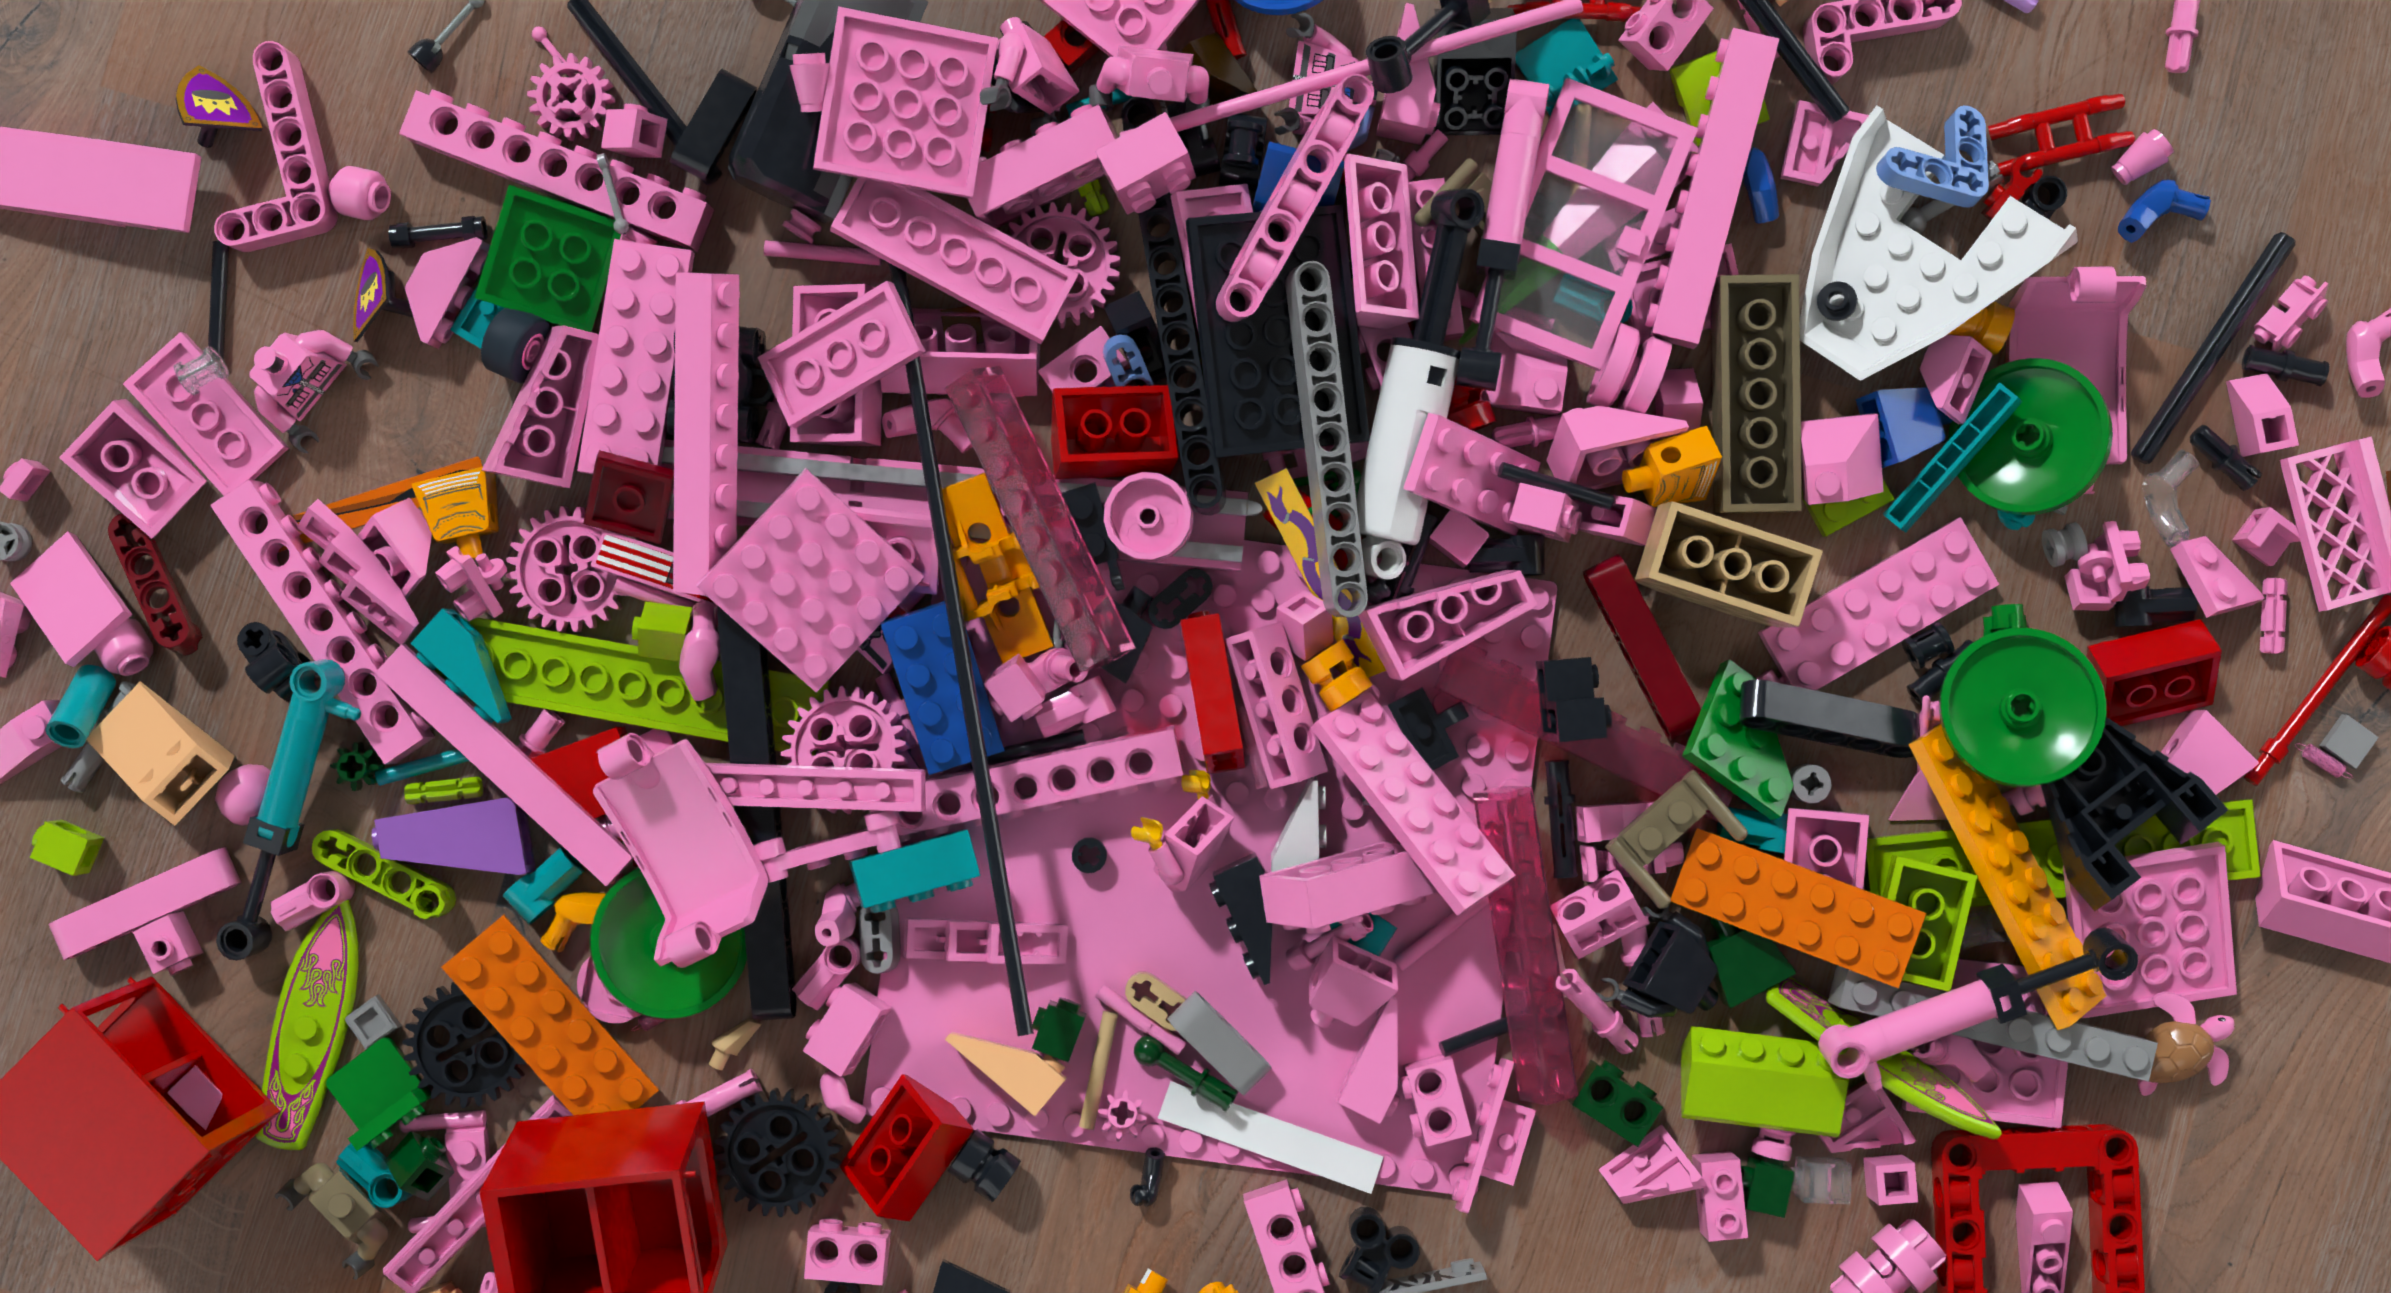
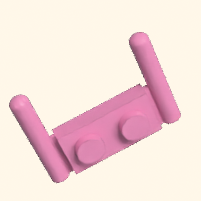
(465, 1148)

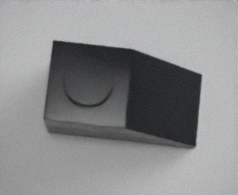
(1132, 318)

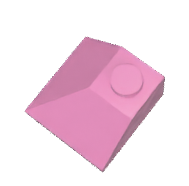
(1527, 377)
(1840, 458)
(400, 542)

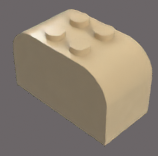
(1728, 566)

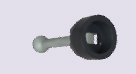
(428, 51)

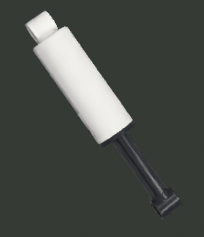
(1415, 383)

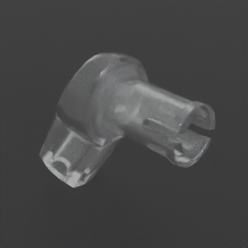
(2161, 497)

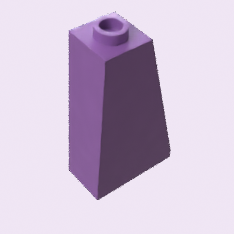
(467, 836)

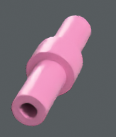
(1418, 161)
(892, 696)

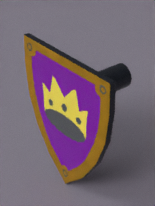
(212, 104)
(375, 293)

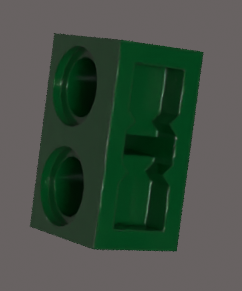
(1610, 1108)

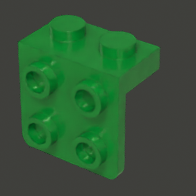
(378, 1093)

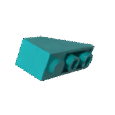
(463, 658)

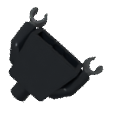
(1670, 971)

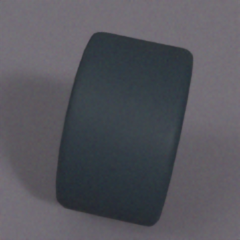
(513, 343)

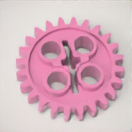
(1093, 268)
(535, 574)
(846, 715)

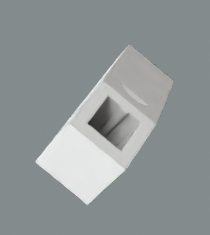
(1302, 832)

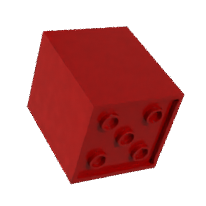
(94, 1119)
(607, 1204)

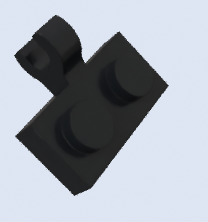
(1426, 728)

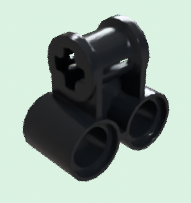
(1243, 151)
(270, 658)
(1371, 1257)

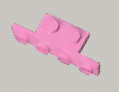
(1499, 1138)

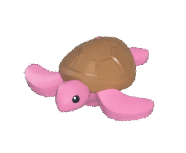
(2186, 1047)

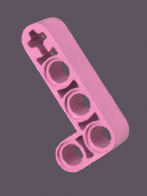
(1882, 24)

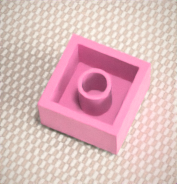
(1146, 164)

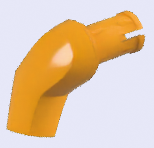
(570, 911)

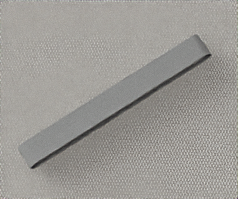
(1335, 422)

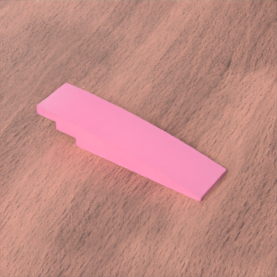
(97, 180)

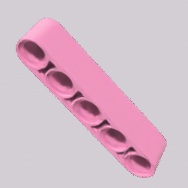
(144, 903)

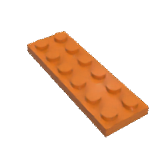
(1798, 907)
(547, 1023)

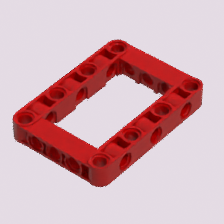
(2112, 1192)

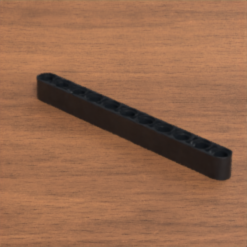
(1175, 324)
(753, 742)

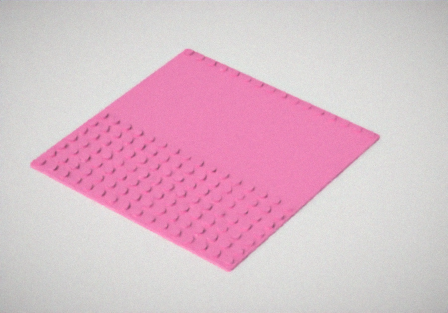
(1133, 923)

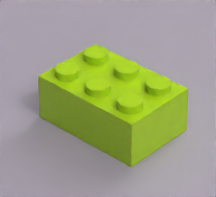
(1947, 900)

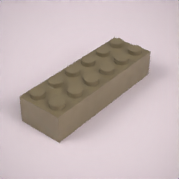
(1756, 393)

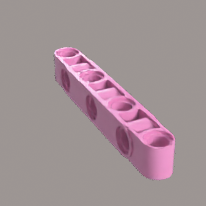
(1295, 197)

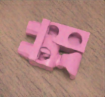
(1605, 823)

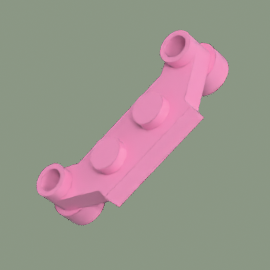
(879, 832)

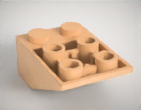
(160, 753)

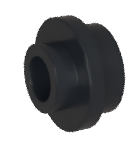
(1840, 312)

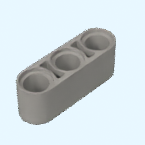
(1219, 1043)

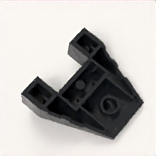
(2112, 797)

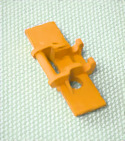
(1002, 567)

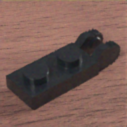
(1088, 515)

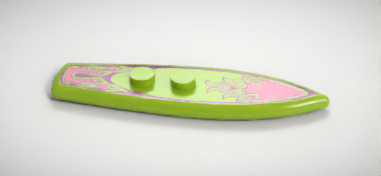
(310, 1027)
(1900, 1073)

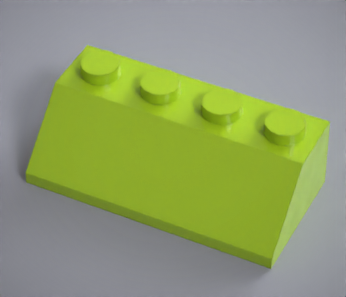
(1760, 1082)

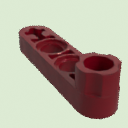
(146, 584)

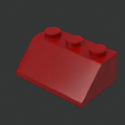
(1112, 431)
(2157, 672)
(905, 1149)

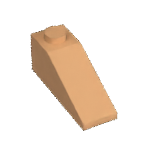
(1016, 1070)

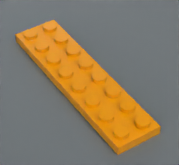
(2009, 876)

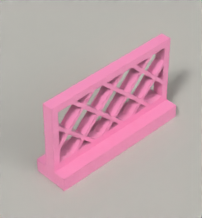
(2367, 516)

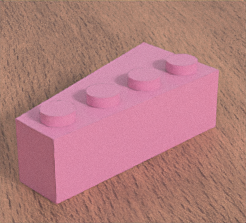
(549, 412)
(1436, 622)

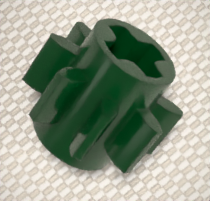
(356, 777)

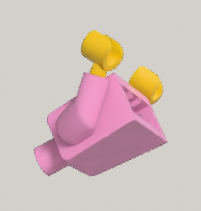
(1192, 841)

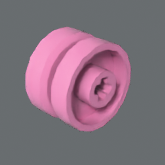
(1634, 375)
(1155, 493)

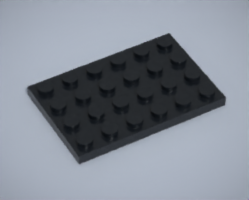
(1252, 361)

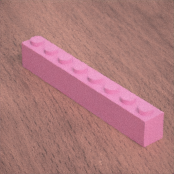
(1713, 187)
(705, 424)

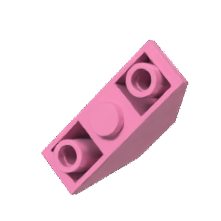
(443, 286)

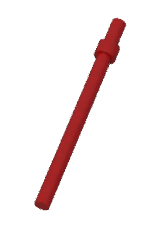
(2276, 748)

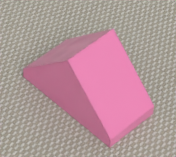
(1680, 397)

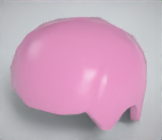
(241, 793)

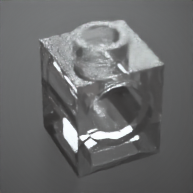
(1822, 1180)

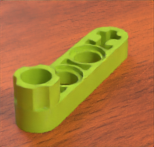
(382, 877)

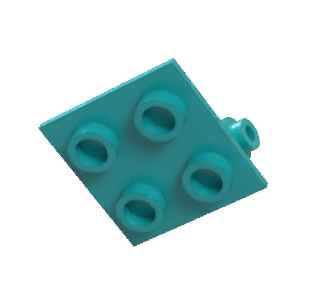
(1565, 54)

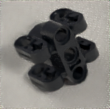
(751, 345)

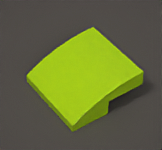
(1691, 84)

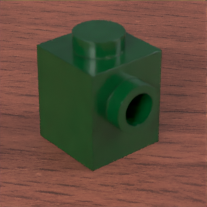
(1058, 1028)
(419, 1165)
(1767, 1185)

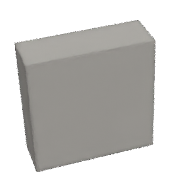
(2348, 741)
(372, 1021)

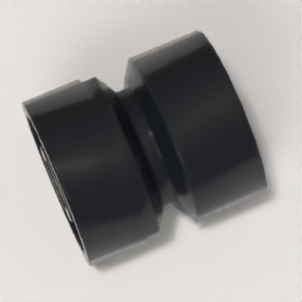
(984, 1165)

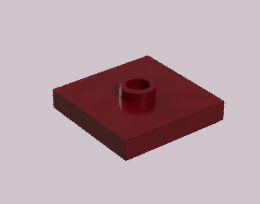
(629, 497)

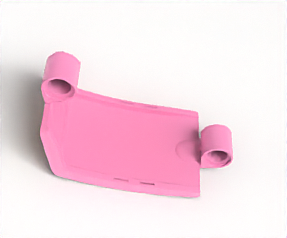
(2083, 326)
(683, 844)

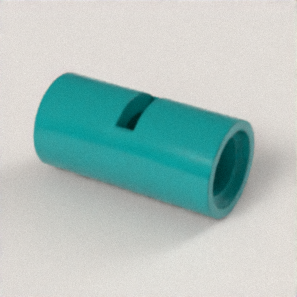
(81, 706)

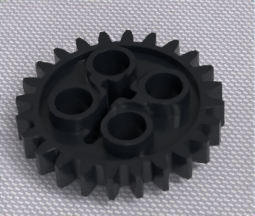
(483, 1072)
(759, 1123)

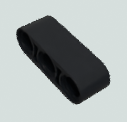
(713, 125)

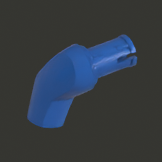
(1761, 187)
(2156, 202)

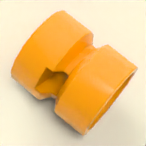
(1989, 326)
(1345, 686)

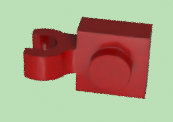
(2015, 188)

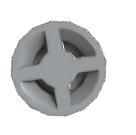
(21, 542)
(2064, 544)
(1803, 782)

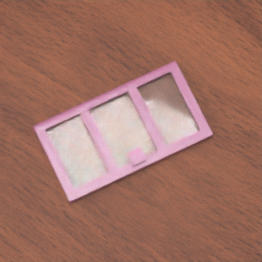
(1589, 221)

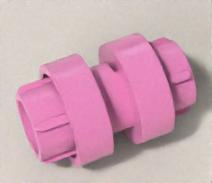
(1906, 1250)

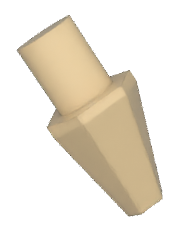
(732, 1042)

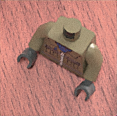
(345, 1207)

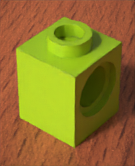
(66, 847)

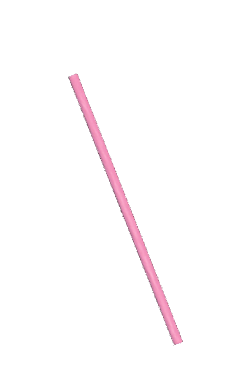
(1334, 76)

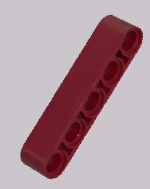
(1643, 646)

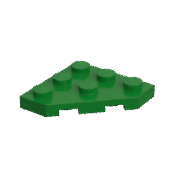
(1738, 756)

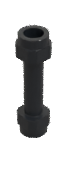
(405, 235)

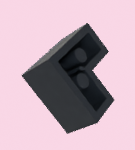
(1568, 700)

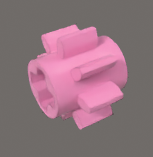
(1131, 1111)

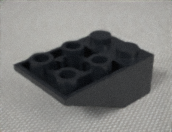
(1474, 81)
(1240, 890)

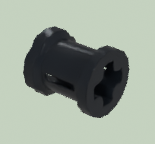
(1928, 645)

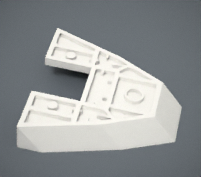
(1904, 282)

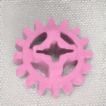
(558, 105)

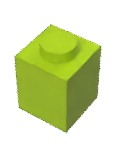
(662, 630)

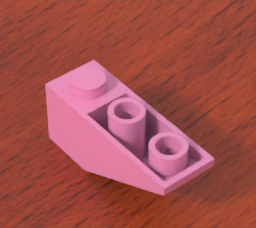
(2043, 1236)

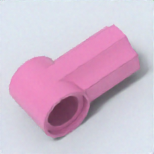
(1081, 704)
(311, 899)
(826, 974)

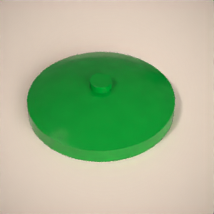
(2047, 446)
(2022, 707)
(624, 950)

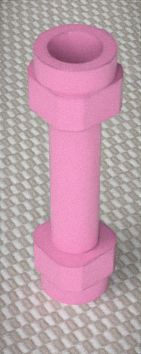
(1305, 953)

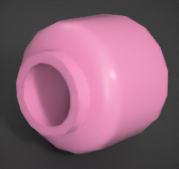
(359, 193)
(125, 649)

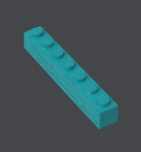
(1953, 457)

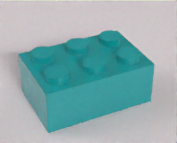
(915, 870)

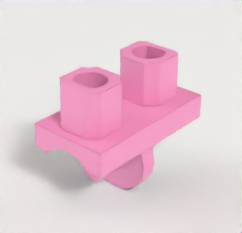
(2108, 561)
(463, 570)

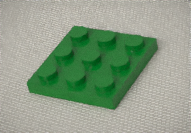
(548, 259)

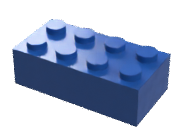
(929, 682)

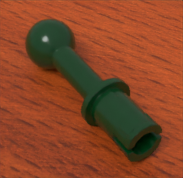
(1151, 1053)

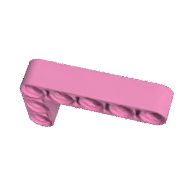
(290, 159)

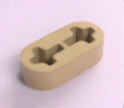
(1147, 1005)

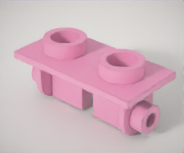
(2302, 302)

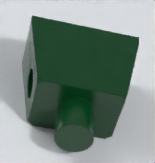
(1745, 963)

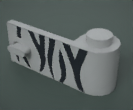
(1459, 1273)

